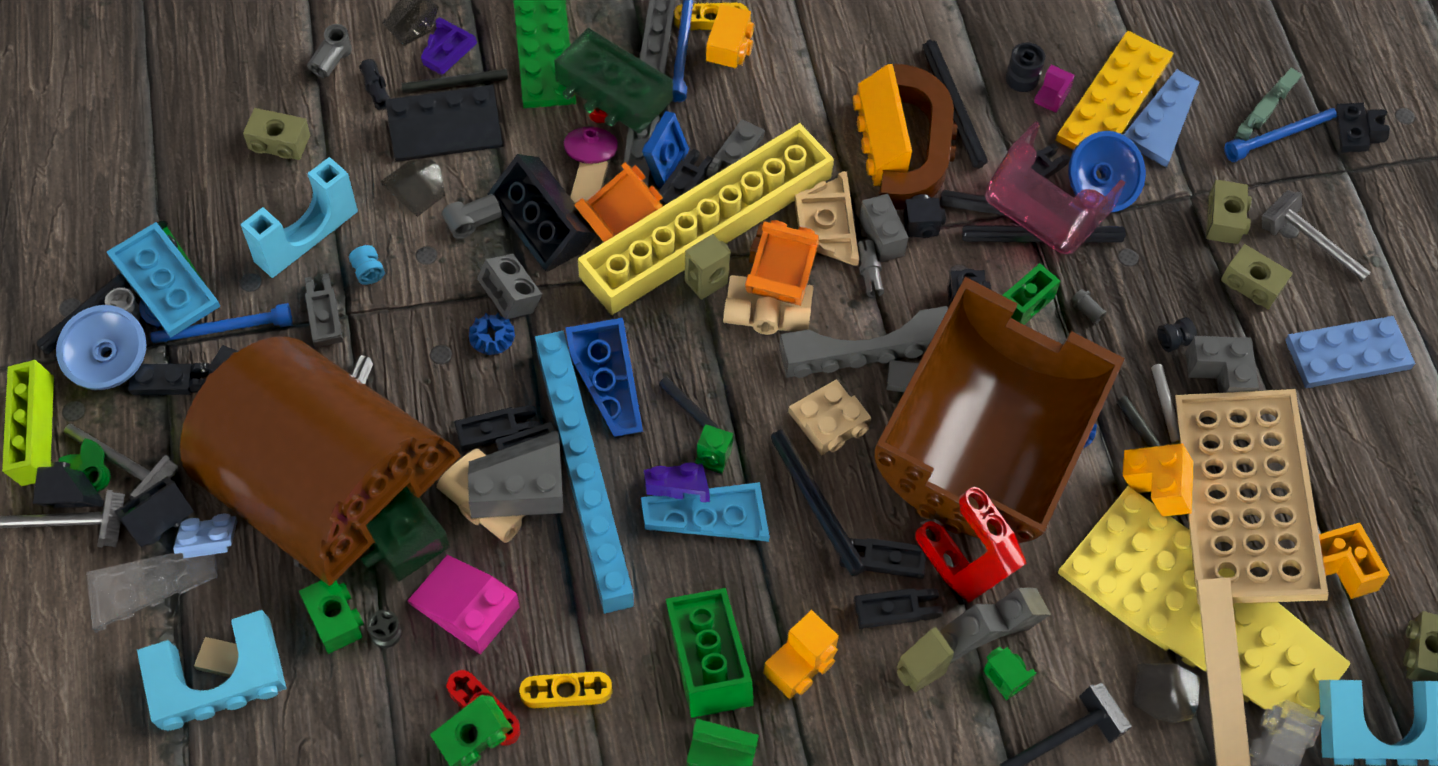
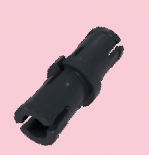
(374, 83)

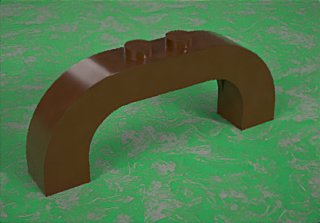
(934, 99)

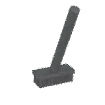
(1285, 211)
(163, 469)
(108, 519)

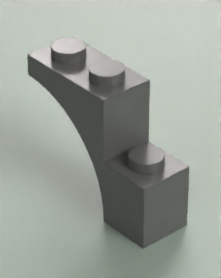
(988, 622)

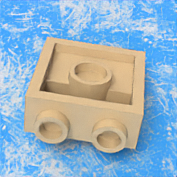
(830, 417)

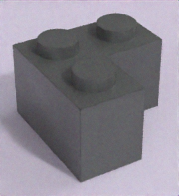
(1223, 358)

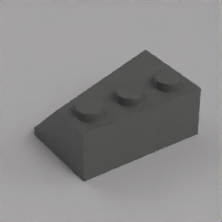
(517, 480)

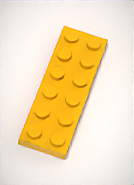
(1116, 90)

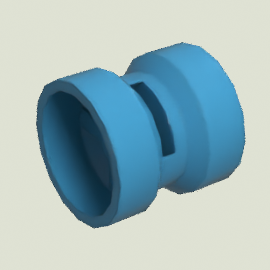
(367, 267)

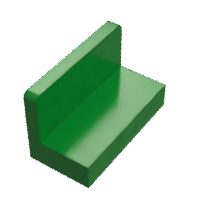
(721, 746)

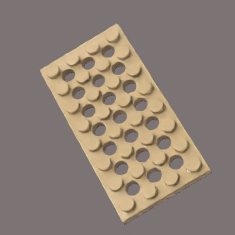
(1294, 478)

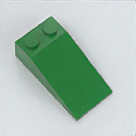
(709, 653)

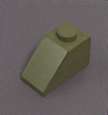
(925, 661)

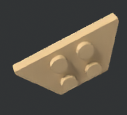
(830, 215)

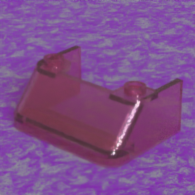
(1041, 205)

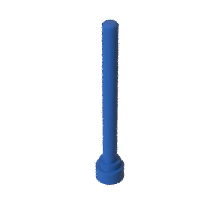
(679, 84)
(1238, 149)
(278, 316)

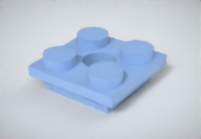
(205, 537)

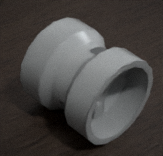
(124, 299)

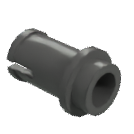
(1088, 306)

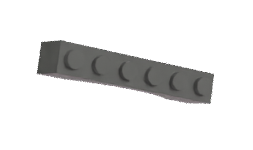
(810, 352)

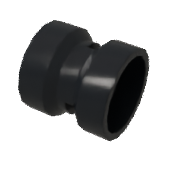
(1177, 334)

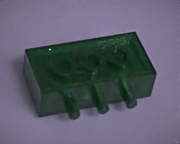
(613, 81)
(405, 535)

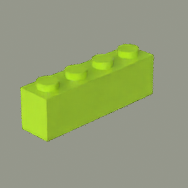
(27, 421)

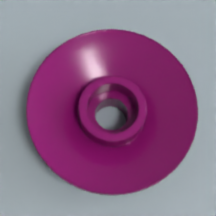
(590, 145)

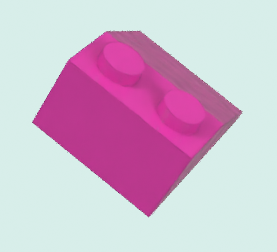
(466, 602)

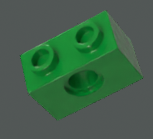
(1032, 293)
(335, 630)
(453, 735)

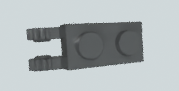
(738, 145)
(323, 313)

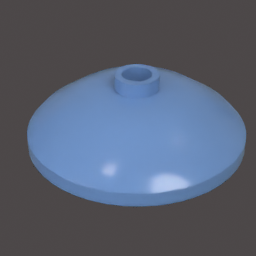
(90, 335)

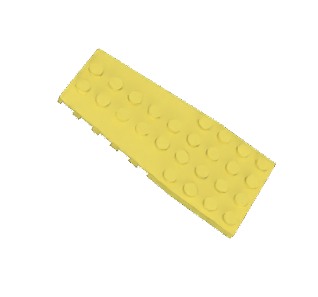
(1145, 577)

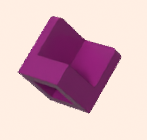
(1054, 88)

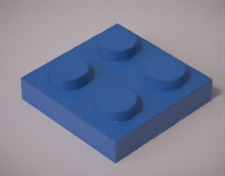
(665, 148)

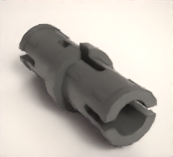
(870, 268)

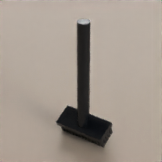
(1101, 712)

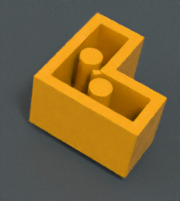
(730, 37)
(1163, 472)
(1353, 559)
(807, 651)

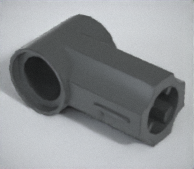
(332, 49)
(465, 218)

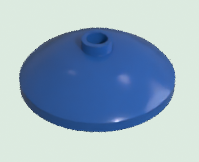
(1115, 159)

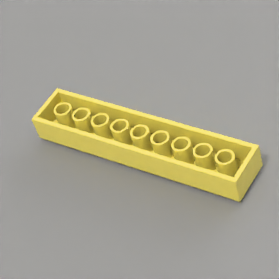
(721, 206)

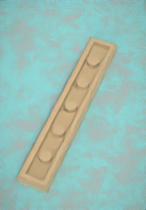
(1223, 672)

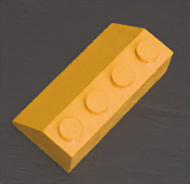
(882, 124)

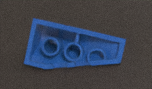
(605, 366)

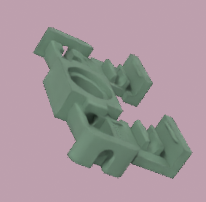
(1268, 104)

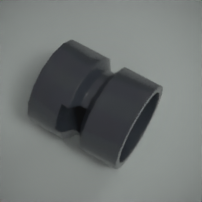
(1025, 67)

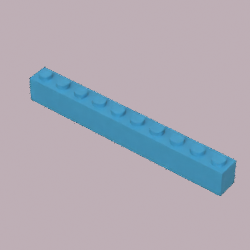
(584, 473)

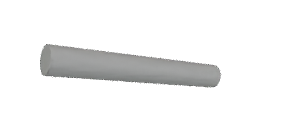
(1166, 402)

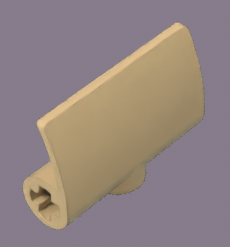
(765, 313)
(455, 486)

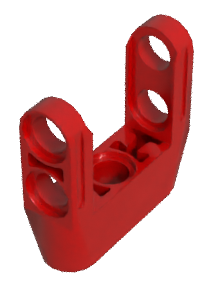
(999, 562)

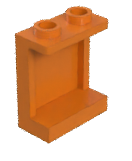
(620, 203)
(783, 262)

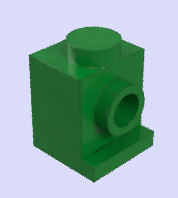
(714, 448)
(1007, 672)

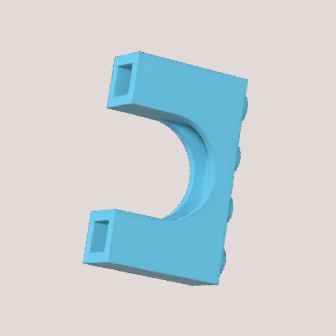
(331, 205)
(255, 676)
(1348, 737)

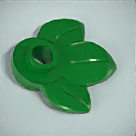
(90, 462)

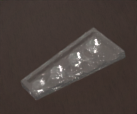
(132, 586)

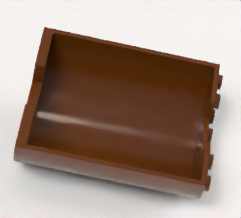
(994, 414)
(305, 451)

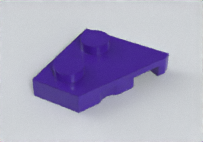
(446, 46)
(677, 480)

